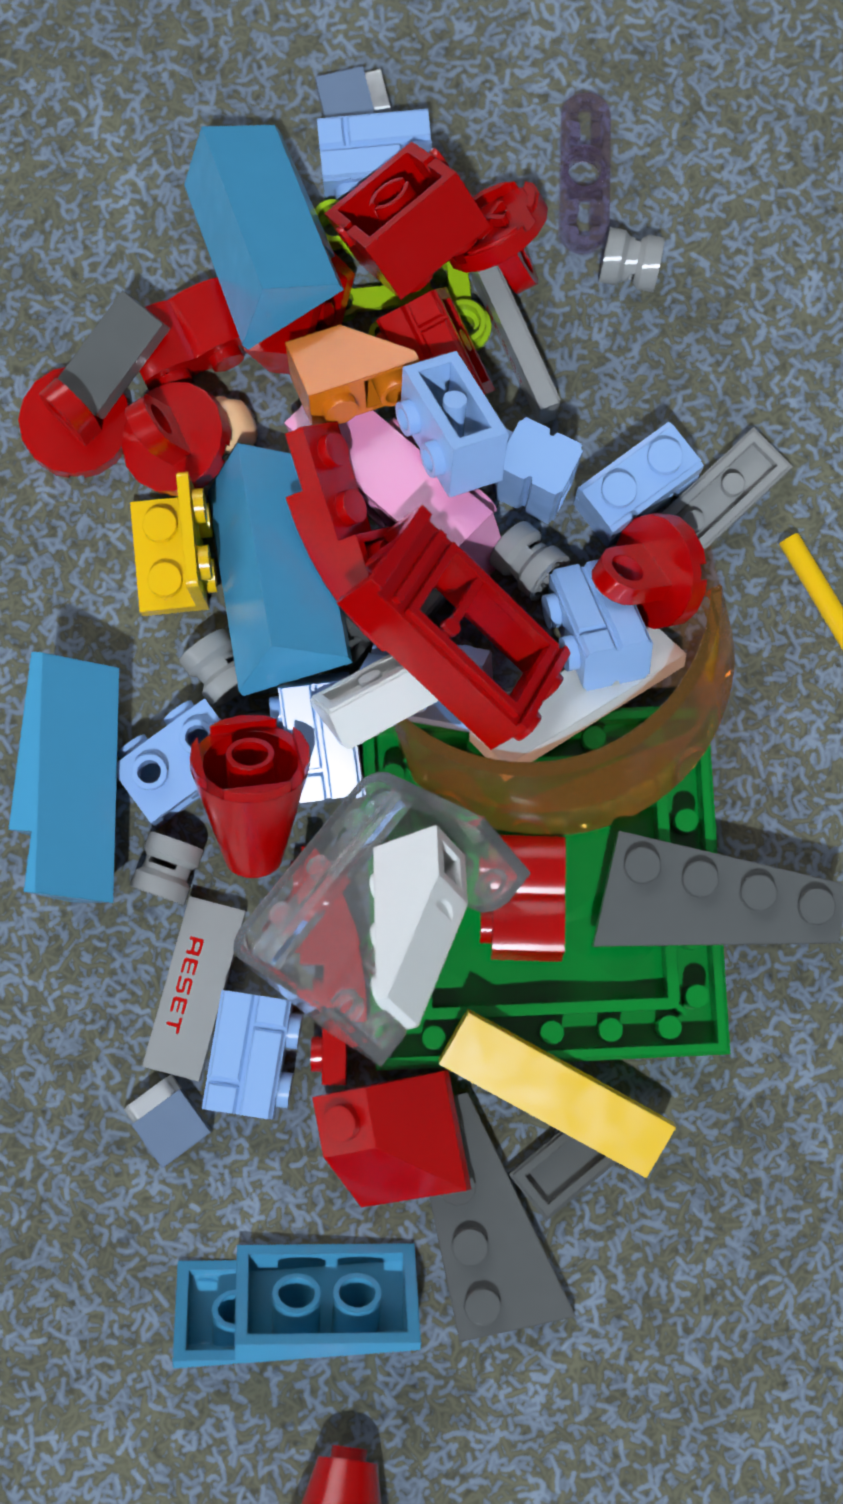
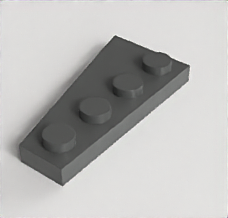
(697, 897)
(489, 1248)

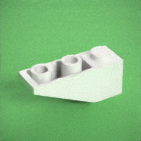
(417, 911)

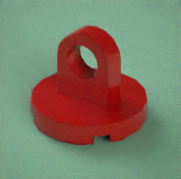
(515, 221)
(66, 433)
(173, 433)
(658, 567)

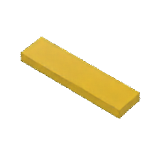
(556, 1093)

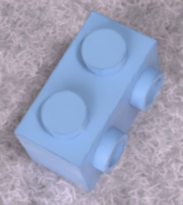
(452, 424)
(159, 767)

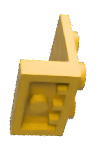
(169, 551)

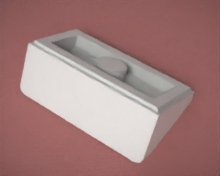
(370, 701)

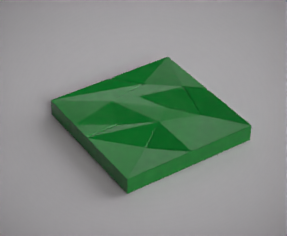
(598, 998)

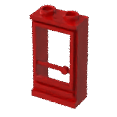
(390, 612)

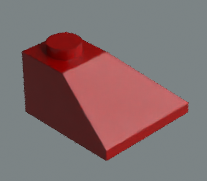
(394, 1139)

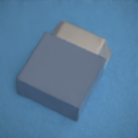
(352, 93)
(167, 1120)

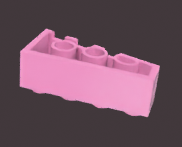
(396, 483)

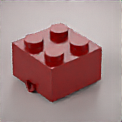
(408, 219)

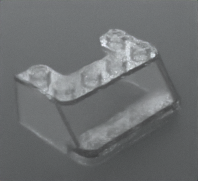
(316, 921)

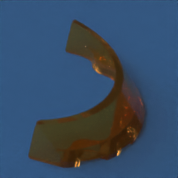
(602, 784)

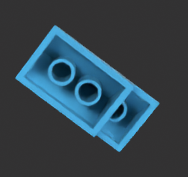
(259, 228)
(275, 600)
(68, 778)
(296, 1304)

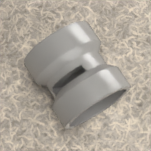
(631, 259)
(527, 559)
(214, 666)
(161, 880)

